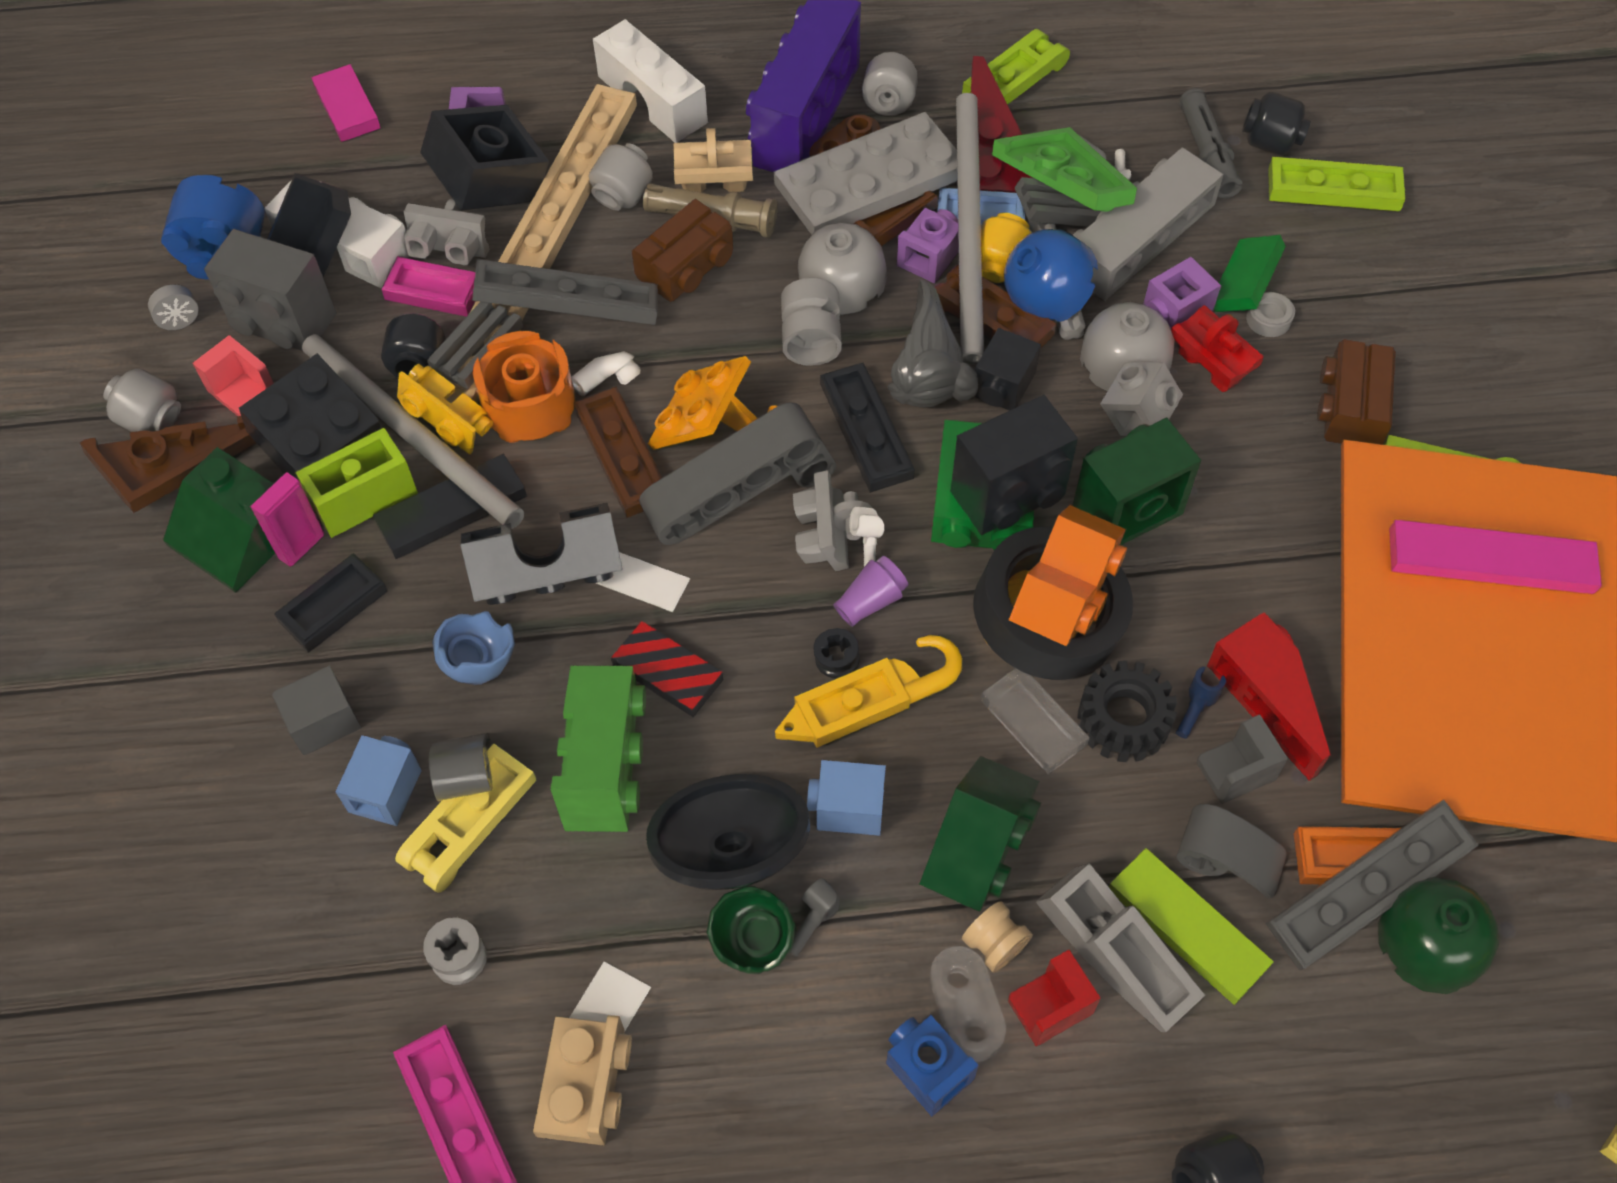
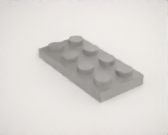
(869, 173)

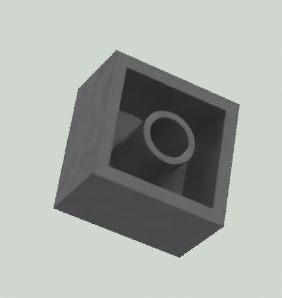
(270, 289)

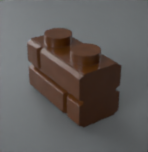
(684, 250)
(1358, 392)

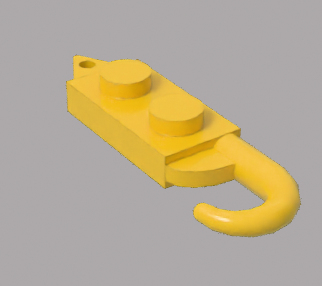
(867, 696)

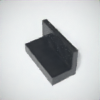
(312, 218)

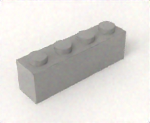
(1163, 209)

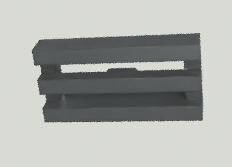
(1051, 206)
(469, 339)

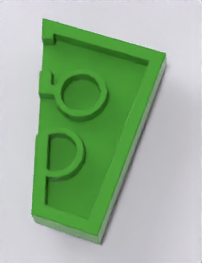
(1069, 166)

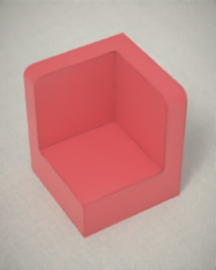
(232, 374)

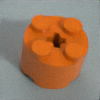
(525, 386)

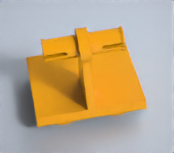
(703, 401)

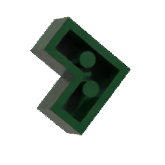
(984, 819)

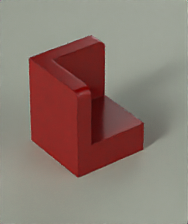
(1055, 999)

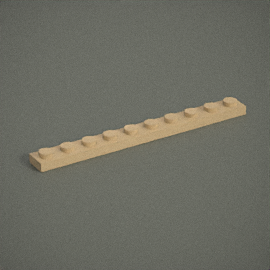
(563, 192)

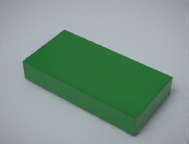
(1249, 273)

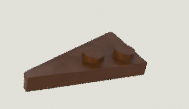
(159, 460)

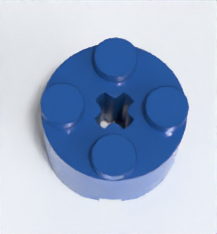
(203, 217)

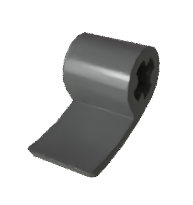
(460, 767)
(1224, 842)

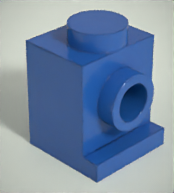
(929, 1083)

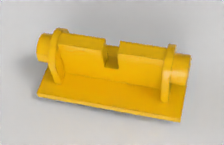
(426, 395)

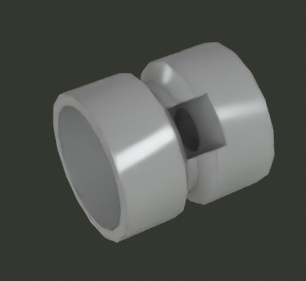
(811, 321)

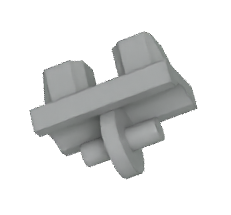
(446, 230)
(832, 514)

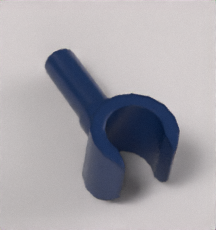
(1201, 697)

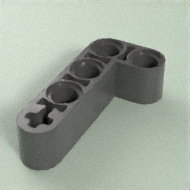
(735, 472)

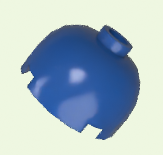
(1050, 274)

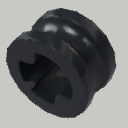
(840, 638)

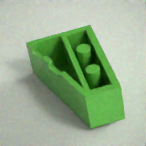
(599, 749)

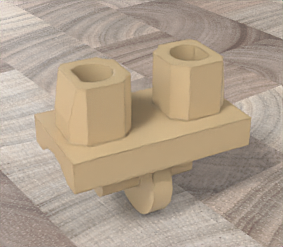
(712, 163)

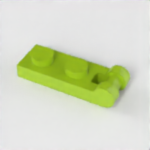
(1025, 64)

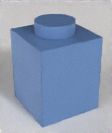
(379, 779)
(848, 797)

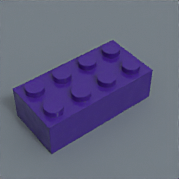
(804, 82)

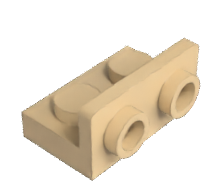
(580, 1080)

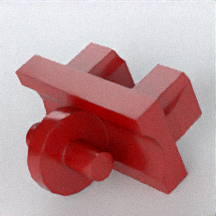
(1216, 347)

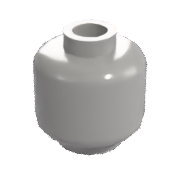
(889, 84)
(620, 176)
(141, 401)

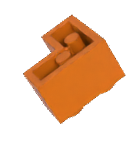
(1065, 587)

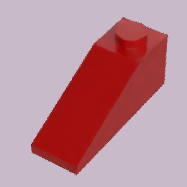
(1270, 681)

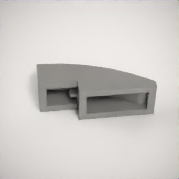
(1120, 947)

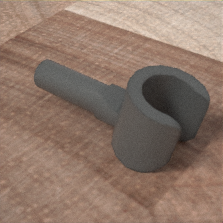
(824, 905)

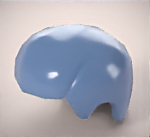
(473, 647)

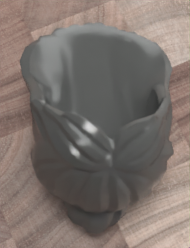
(931, 361)

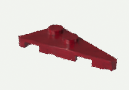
(994, 122)

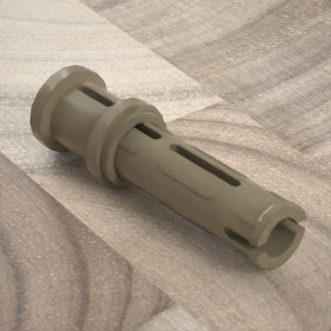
(739, 211)

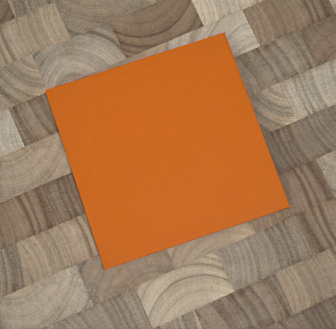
(1475, 684)

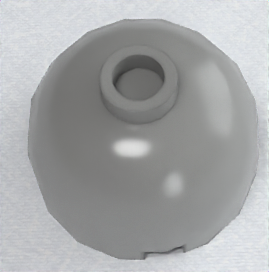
(848, 260)
(1125, 335)

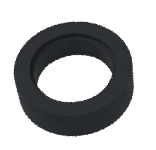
(1028, 649)

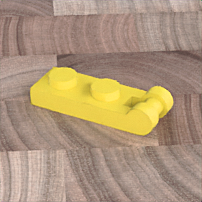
(465, 822)

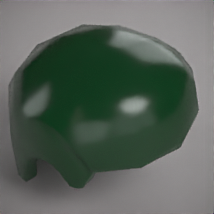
(751, 930)

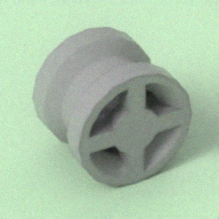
(462, 961)

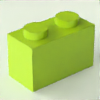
(357, 482)

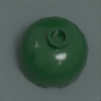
(1439, 935)

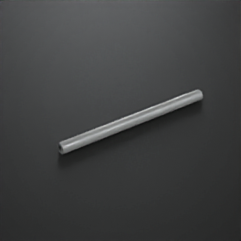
(969, 229)
(418, 435)

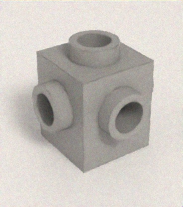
(1141, 396)

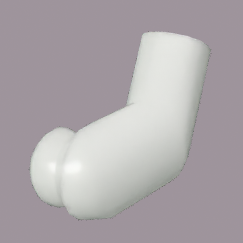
(602, 368)

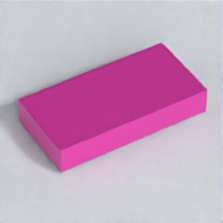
(345, 102)
(430, 286)
(288, 519)

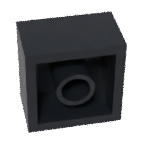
(483, 156)
(306, 416)
(1013, 465)

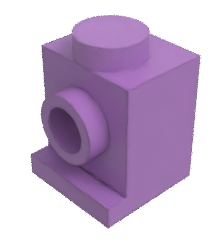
(931, 235)
(1173, 295)

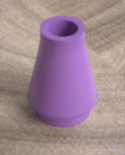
(873, 589)

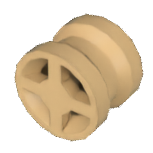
(997, 936)

